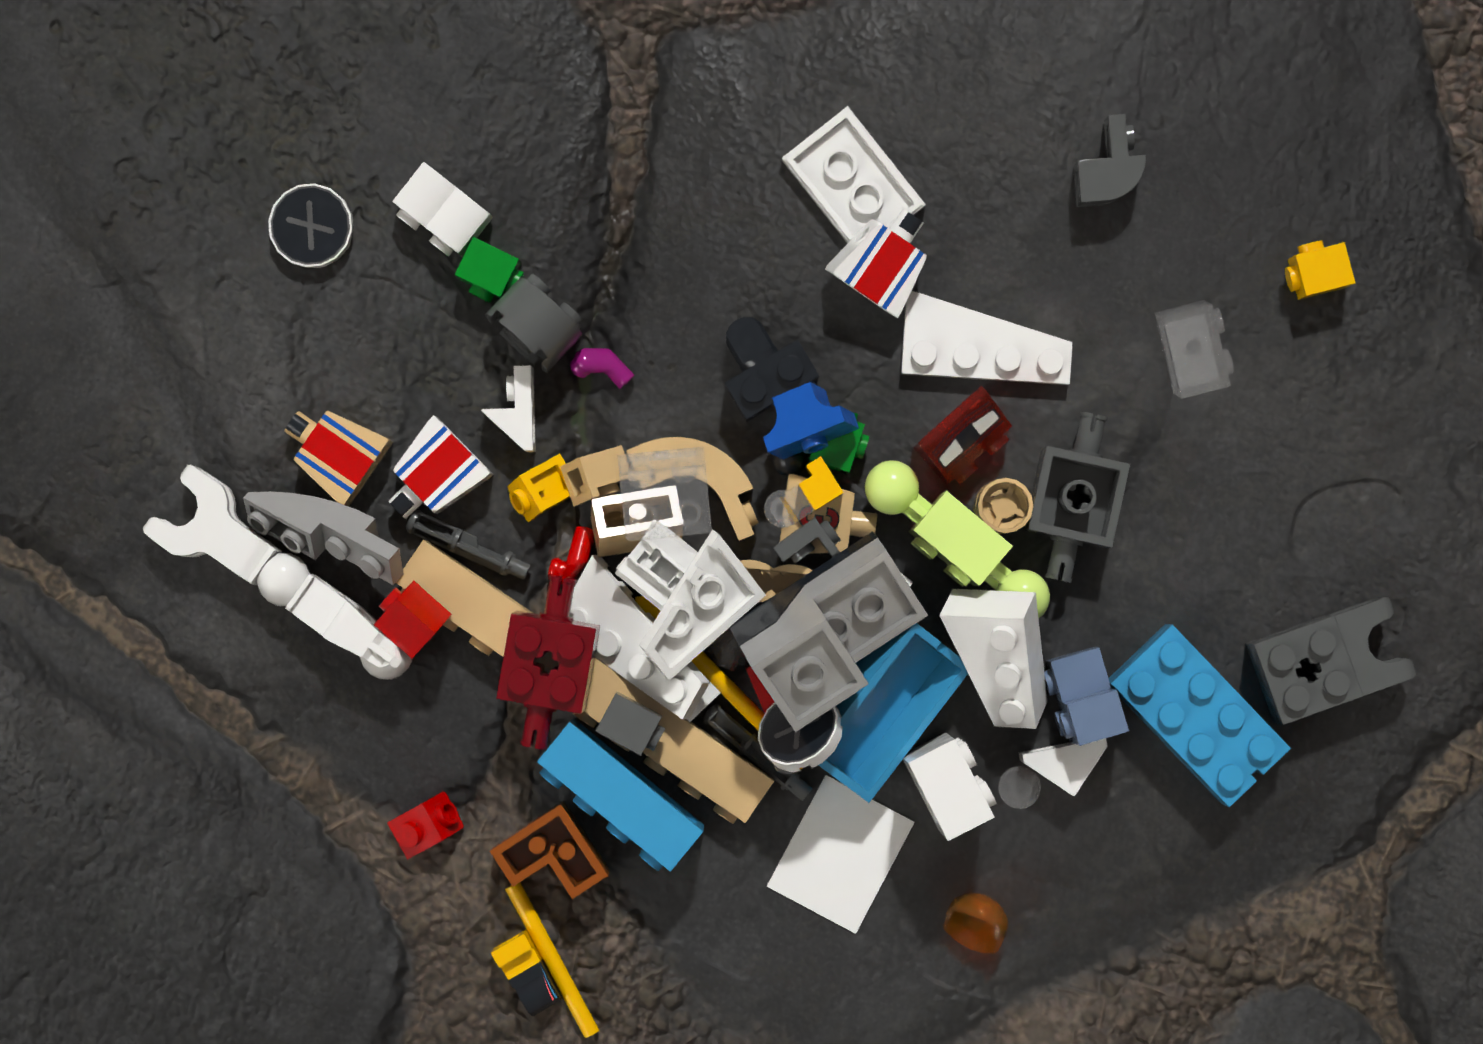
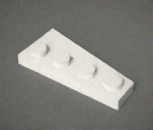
(967, 344)
(623, 625)

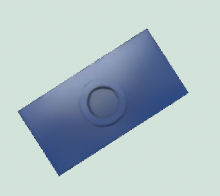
(806, 422)

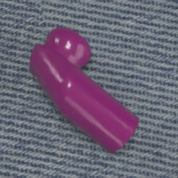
(601, 361)

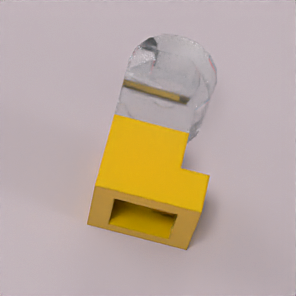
(788, 507)

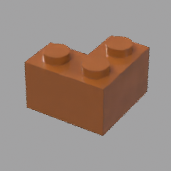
(552, 840)

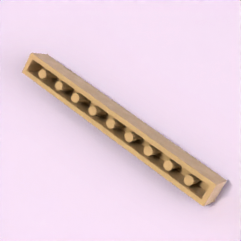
(683, 749)

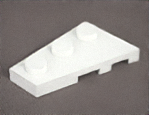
(701, 608)

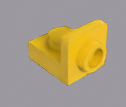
(539, 488)

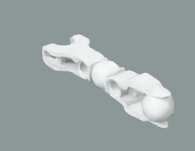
(279, 575)

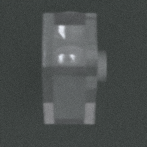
(1194, 348)

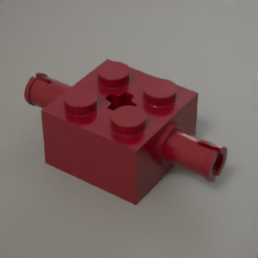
(524, 677)

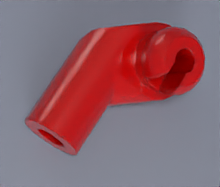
(577, 556)

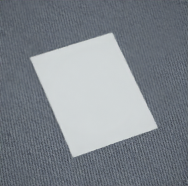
(840, 854)

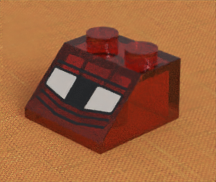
(963, 436)

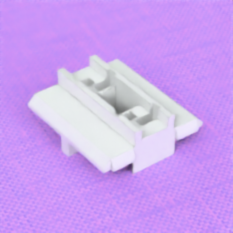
(656, 567)

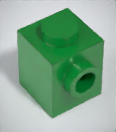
(488, 270)
(843, 450)

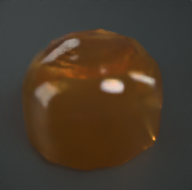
(976, 922)

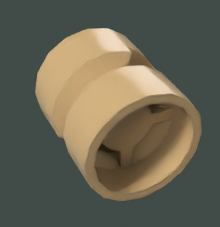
(1004, 505)

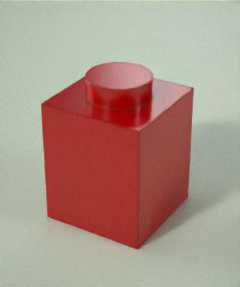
(411, 618)

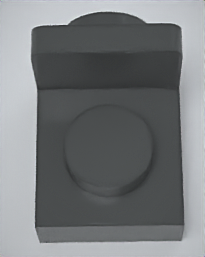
(799, 543)

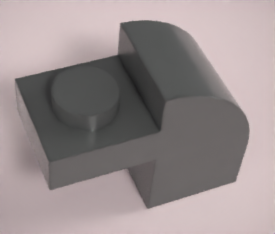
(1109, 178)

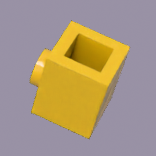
(1319, 269)

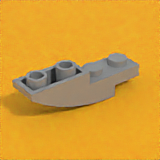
(318, 524)

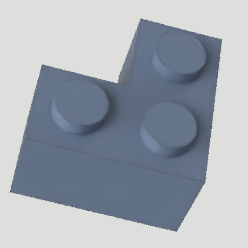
(1085, 697)

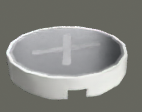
(311, 226)
(798, 749)

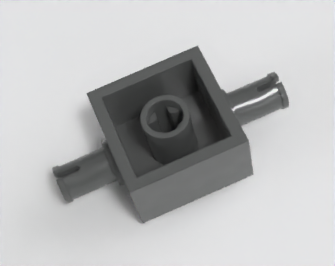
(1099, 480)

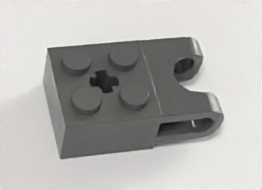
(1338, 659)

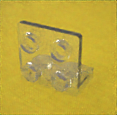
(664, 494)

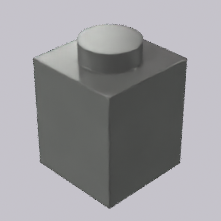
(631, 724)

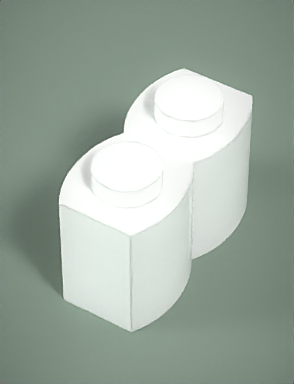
(442, 210)

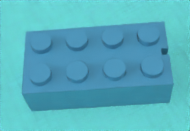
(1197, 714)
(881, 722)
(621, 795)

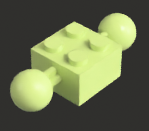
(951, 533)

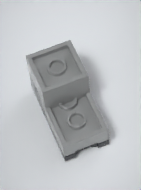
(824, 623)

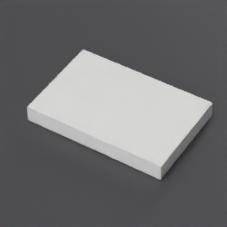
(851, 176)

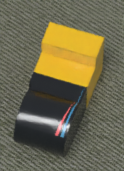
(527, 973)

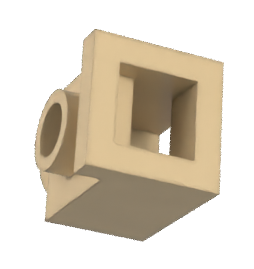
(593, 475)

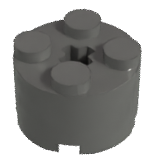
(535, 322)

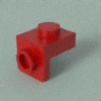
(426, 825)

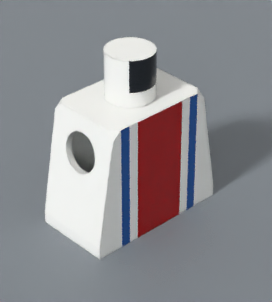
(882, 262)
(436, 470)

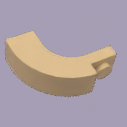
(722, 476)

